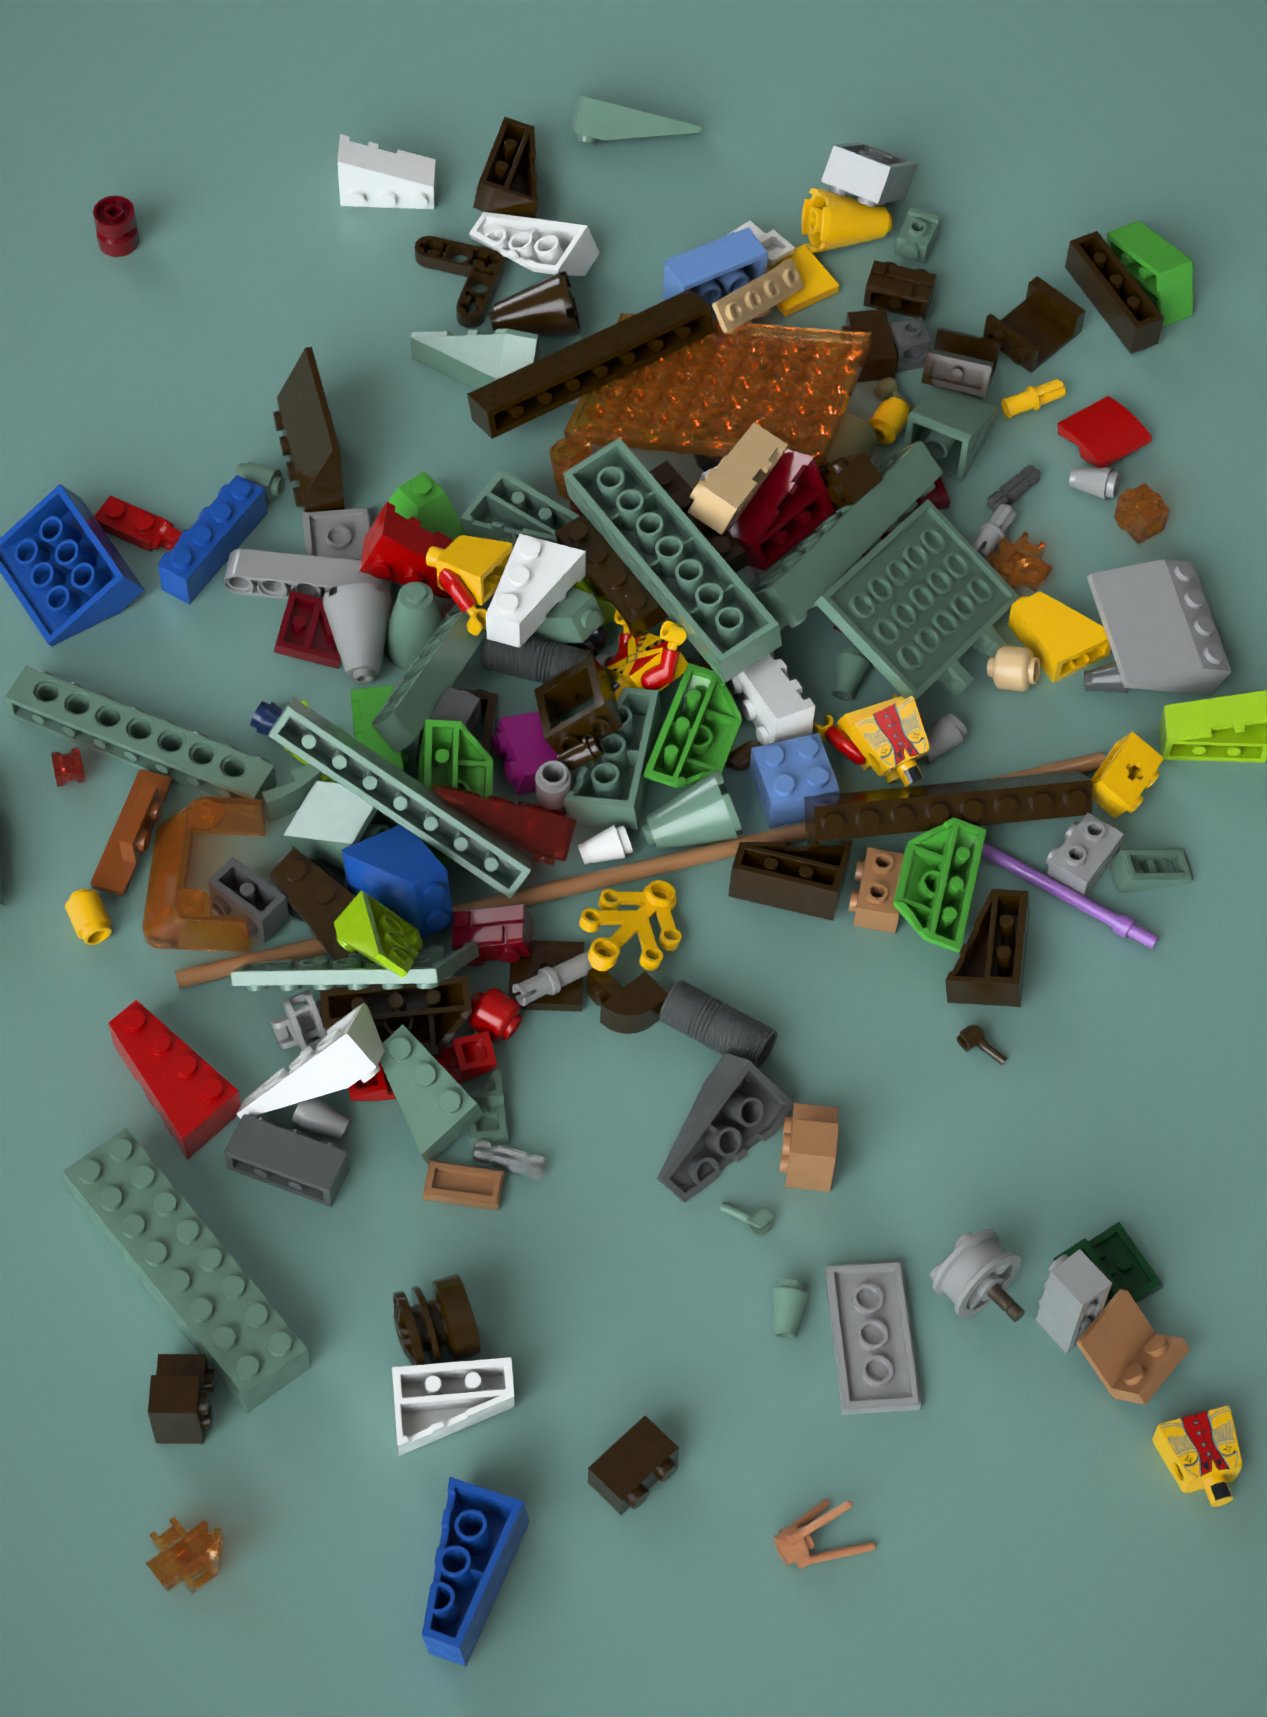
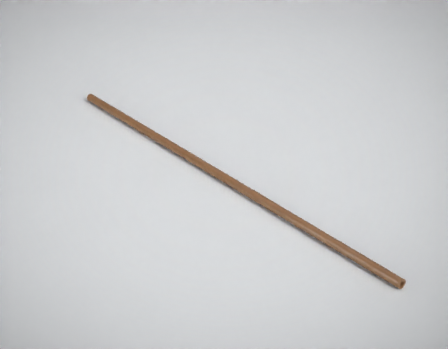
(586, 882)

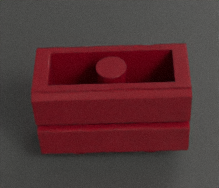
(501, 933)

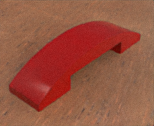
(463, 1061)

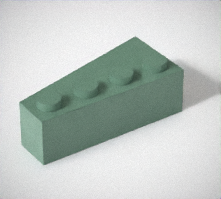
(615, 787)

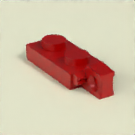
(136, 525)

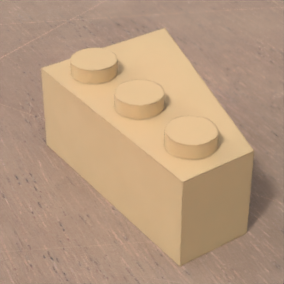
(736, 479)

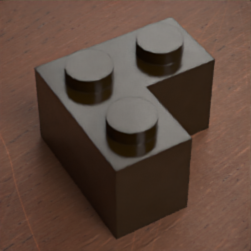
(180, 1399)

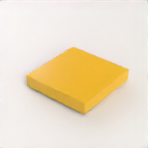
(816, 282)

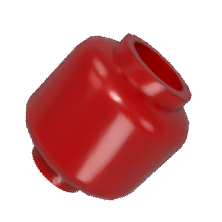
(495, 1013)

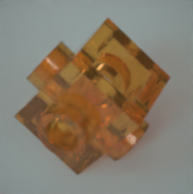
(1141, 513)

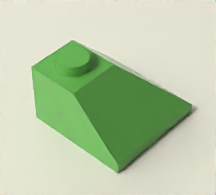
(429, 504)

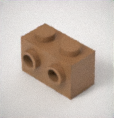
(877, 889)

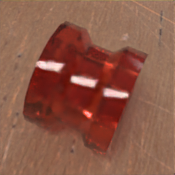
(68, 767)

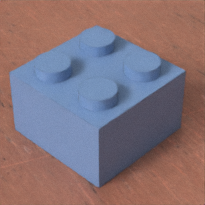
(787, 774)

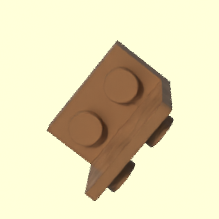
(1128, 1351)

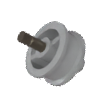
(978, 1275)

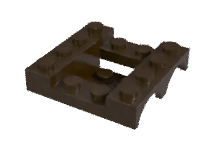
(616, 581)

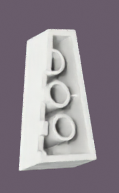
(773, 701)

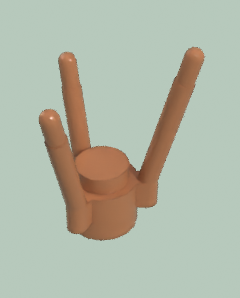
(795, 1540)

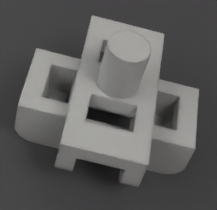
(299, 1022)

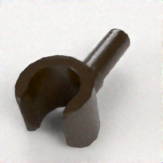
(974, 1036)

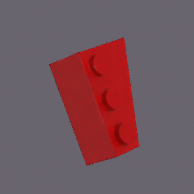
(398, 550)

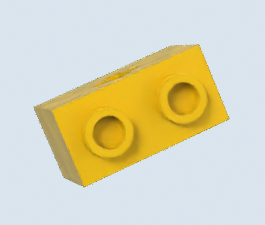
(1124, 775)

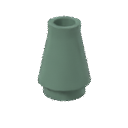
(849, 671)
(788, 1305)

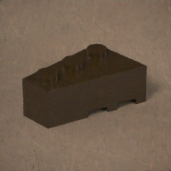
(509, 173)
(791, 876)

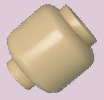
(1014, 668)

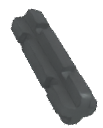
(1014, 487)

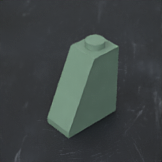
(572, 619)

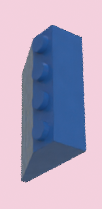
(65, 567)

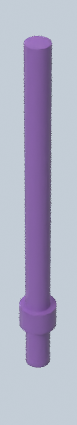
(1122, 924)

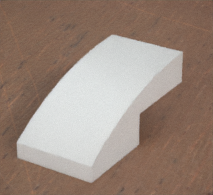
(774, 243)

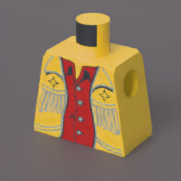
(893, 740)
(1201, 1452)

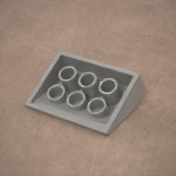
(1160, 627)

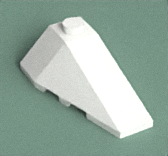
(538, 243)

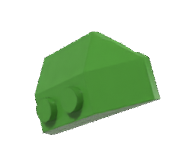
(696, 730)
(453, 759)
(940, 881)

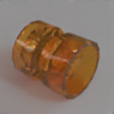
(564, 456)

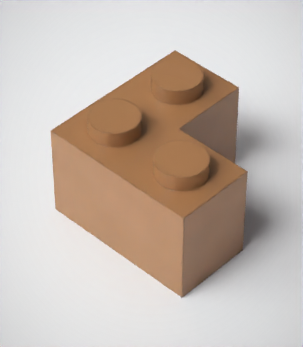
(810, 1147)

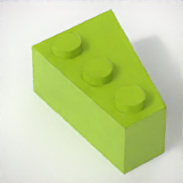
(1216, 729)

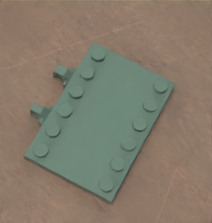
(921, 604)

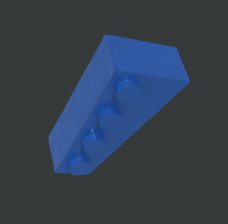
(470, 1566)

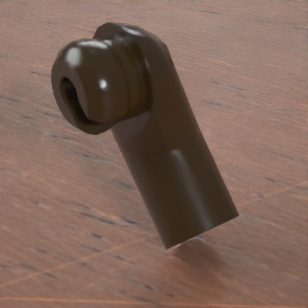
(740, 758)

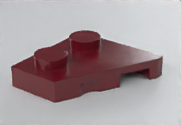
(306, 631)

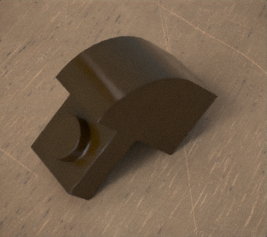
(628, 1007)

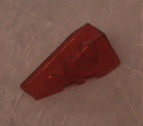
(530, 826)

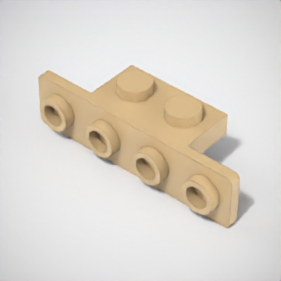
(757, 296)

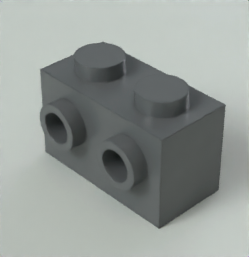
(244, 894)

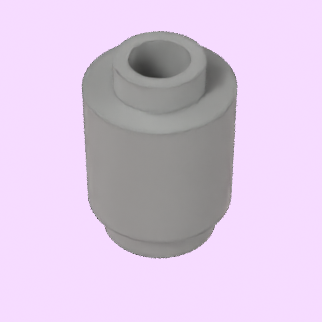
(552, 784)

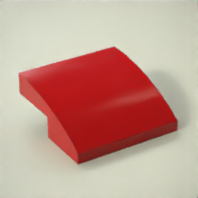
(1104, 432)

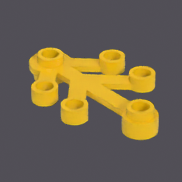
(656, 898)

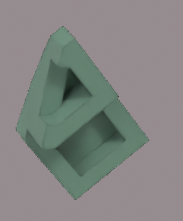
(289, 797)
(492, 1124)

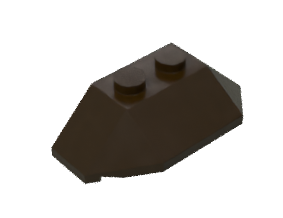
(428, 1014)

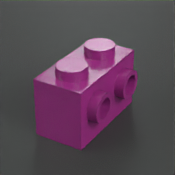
(522, 749)

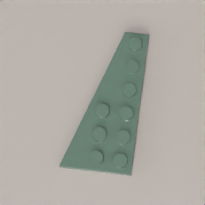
(355, 971)

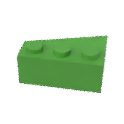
(1157, 268)
(365, 706)

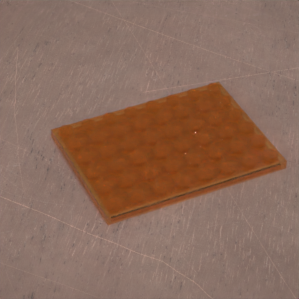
(717, 387)

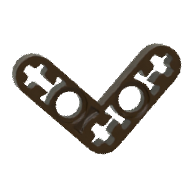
(476, 274)

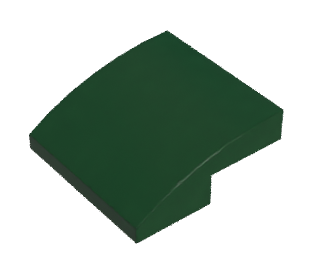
(1120, 1262)

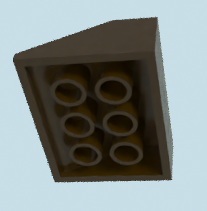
(309, 438)

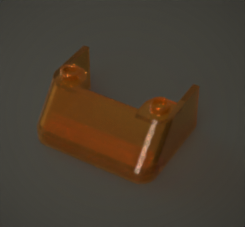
(183, 916)

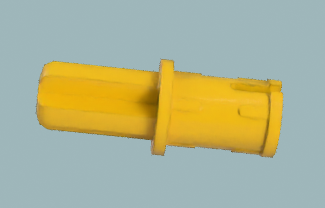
(1032, 398)

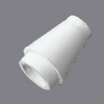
(606, 846)

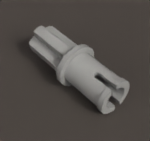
(994, 530)

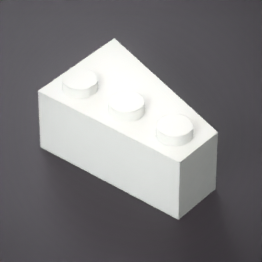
(384, 178)
(530, 587)
(448, 1397)

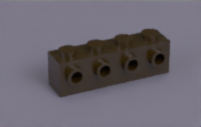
(1114, 292)

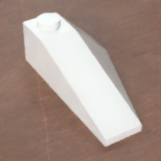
(340, 1060)

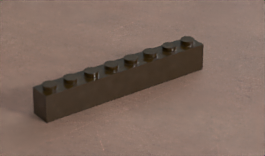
(590, 363)
(932, 805)

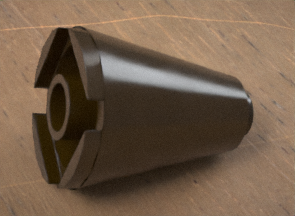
(540, 309)

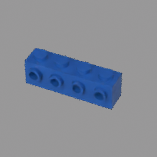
(212, 538)

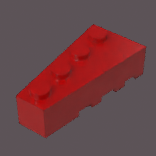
(176, 1080)

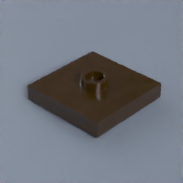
(549, 954)

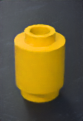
(889, 420)
(89, 916)

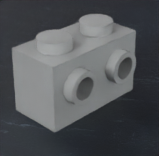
(1084, 854)

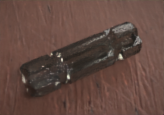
(509, 1159)

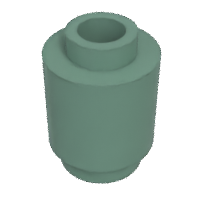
(264, 476)

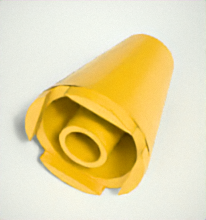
(841, 221)

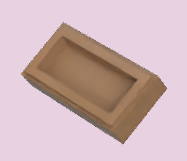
(463, 1185)

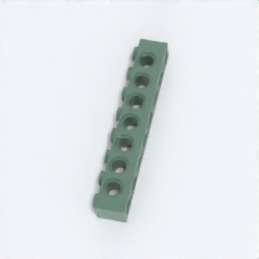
(30, 703)

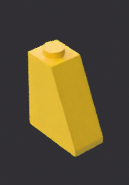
(1057, 635)

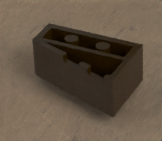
(995, 953)

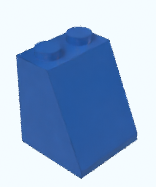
(401, 876)

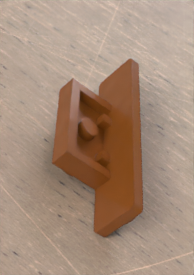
(132, 832)

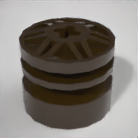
(436, 1322)

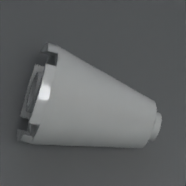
(359, 627)

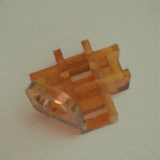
(1024, 569)
(178, 1560)

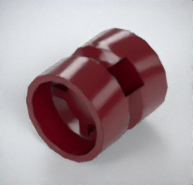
(116, 226)

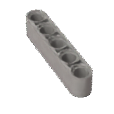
(279, 573)

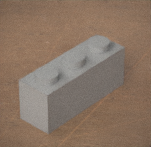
(1072, 1298)

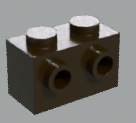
(849, 478)

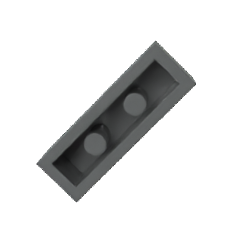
(287, 1159)

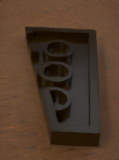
(313, 897)

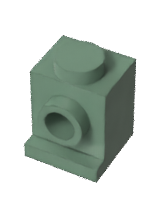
(917, 235)

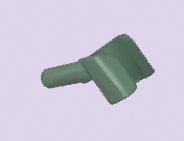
(758, 1223)

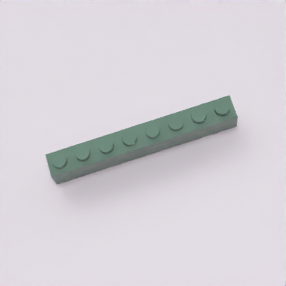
(401, 797)

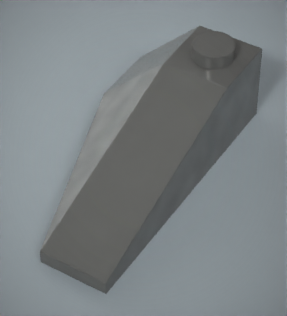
(726, 1120)

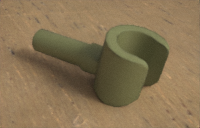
(888, 388)

